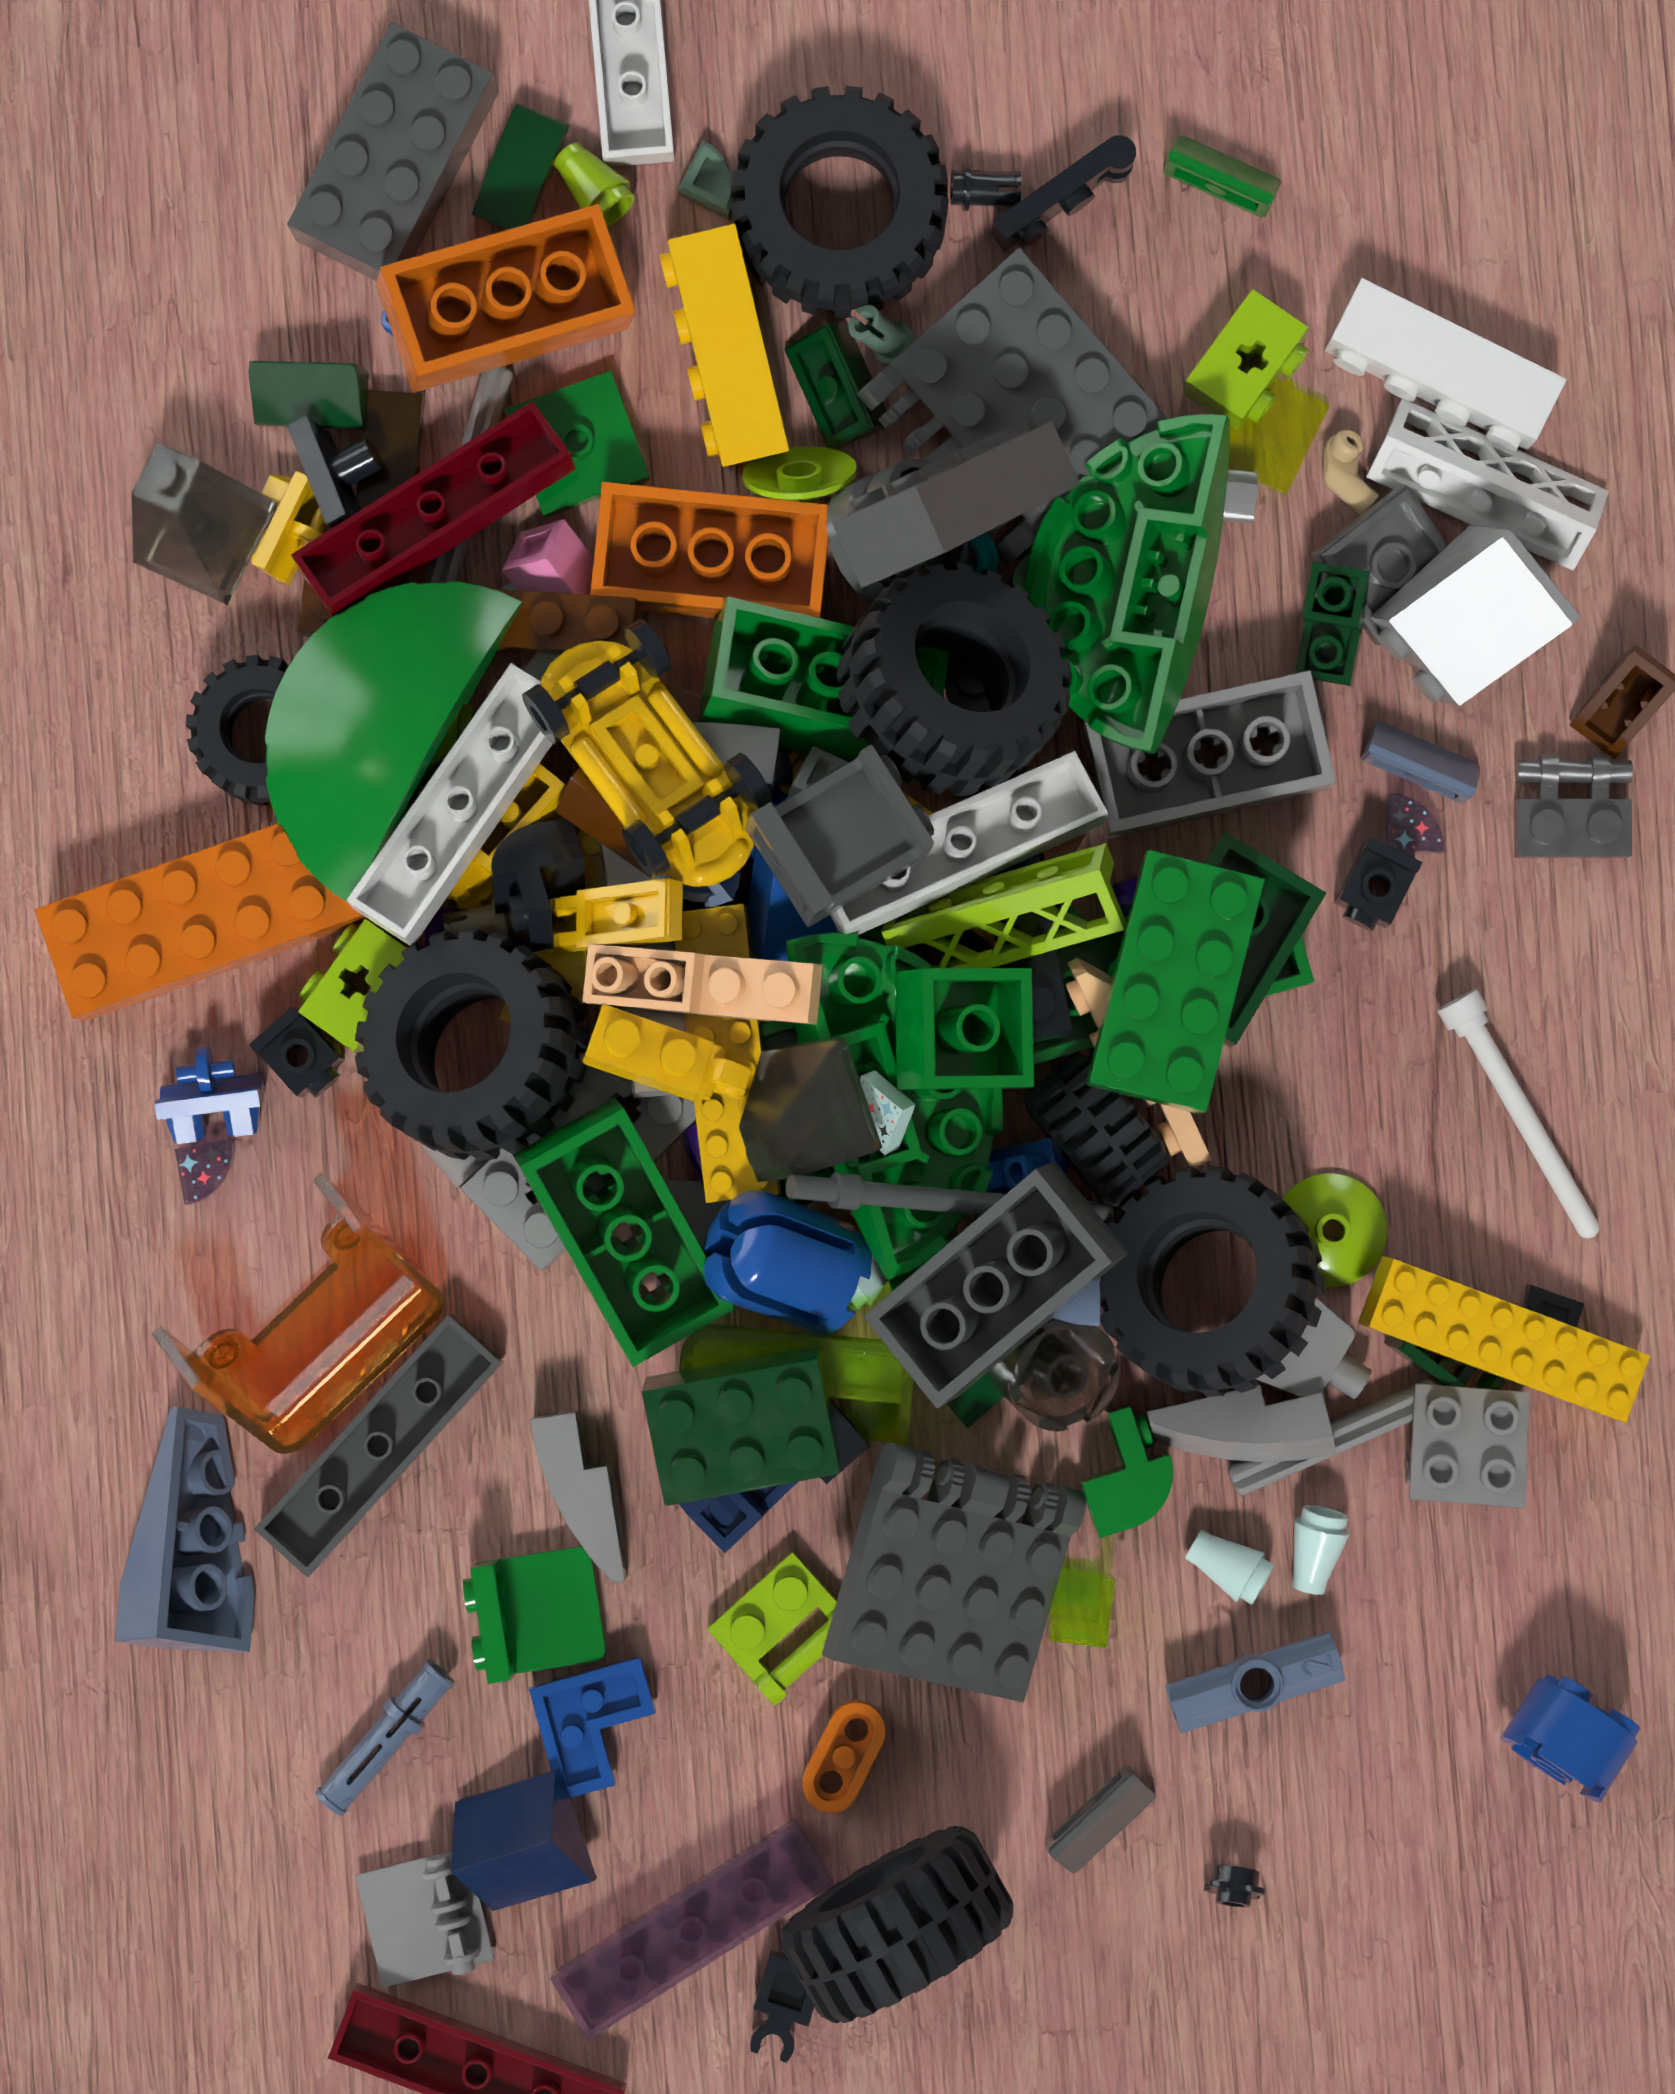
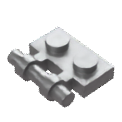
(1573, 826)

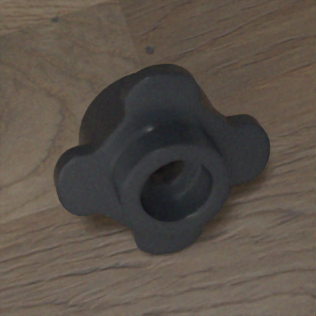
(1234, 1885)

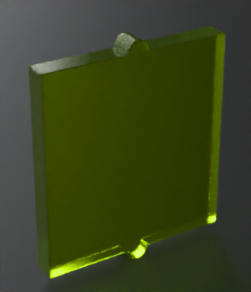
(1280, 438)

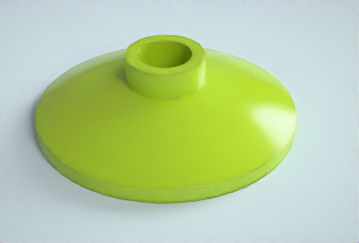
(800, 473)
(1362, 1221)

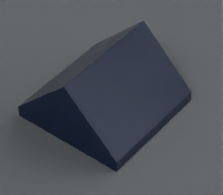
(519, 1842)

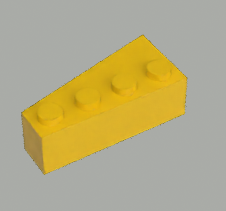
(726, 344)

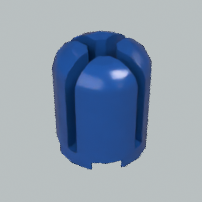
(785, 1261)

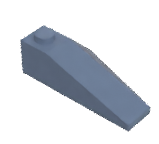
(185, 1559)

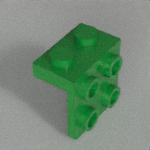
(534, 1612)

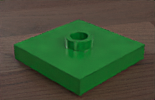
(598, 436)

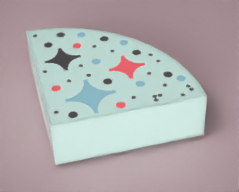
(888, 1108)

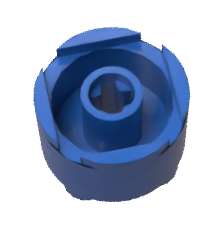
(1570, 1737)

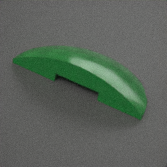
(1132, 573)
(369, 713)
(949, 1128)

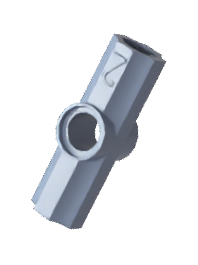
(1291, 1671)

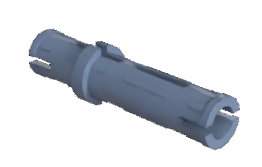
(428, 1685)

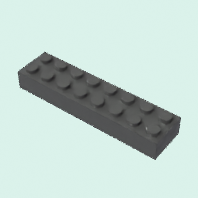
(379, 1445)

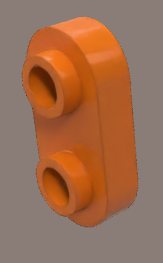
(845, 1755)

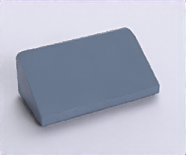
(1421, 762)

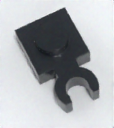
(784, 2001)

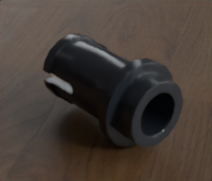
(980, 188)

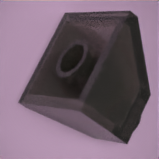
(195, 523)
(806, 1111)

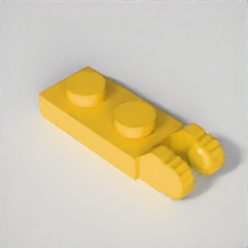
(621, 915)

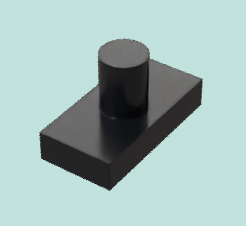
(333, 471)

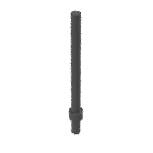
(850, 1192)

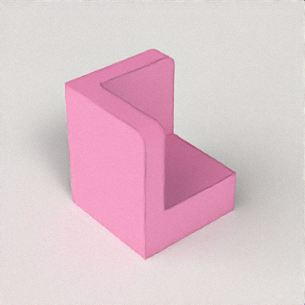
(550, 561)

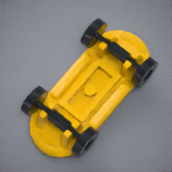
(648, 759)

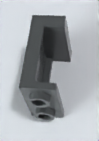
(841, 836)

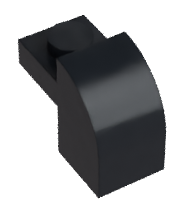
(531, 869)

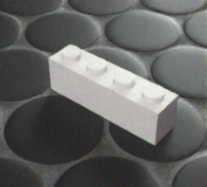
(1444, 366)

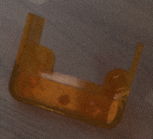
(324, 1342)

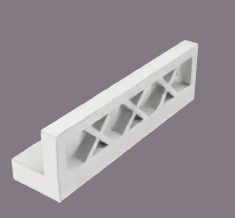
(1486, 489)

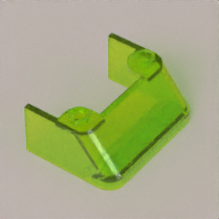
(851, 1365)

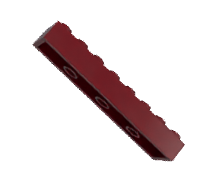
(434, 510)
(449, 2056)

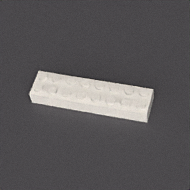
(631, 82)
(454, 813)
(985, 838)

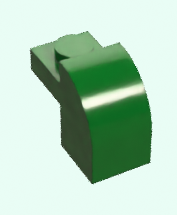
(1138, 1488)

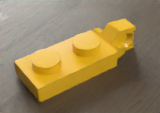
(663, 1057)

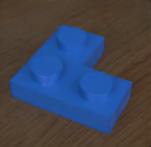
(576, 1710)

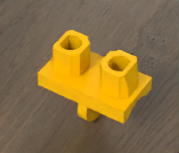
(291, 528)

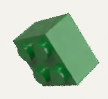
(964, 1028)

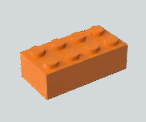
(505, 297)
(696, 548)

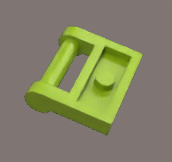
(767, 1616)

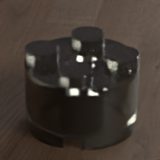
(1059, 1375)

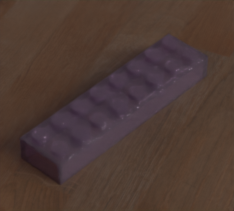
(691, 1928)

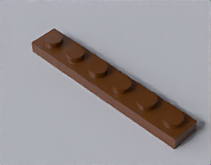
(543, 625)

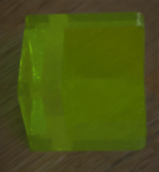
(1081, 1608)

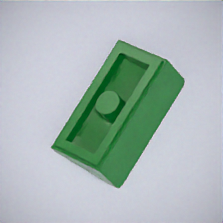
(1221, 176)

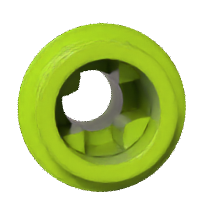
(594, 182)

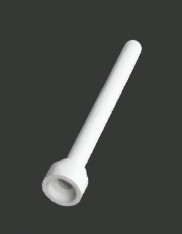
(1468, 1019)

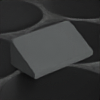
(1099, 1820)

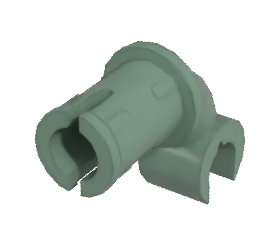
(881, 334)

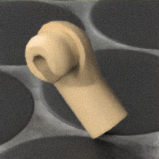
(1341, 471)

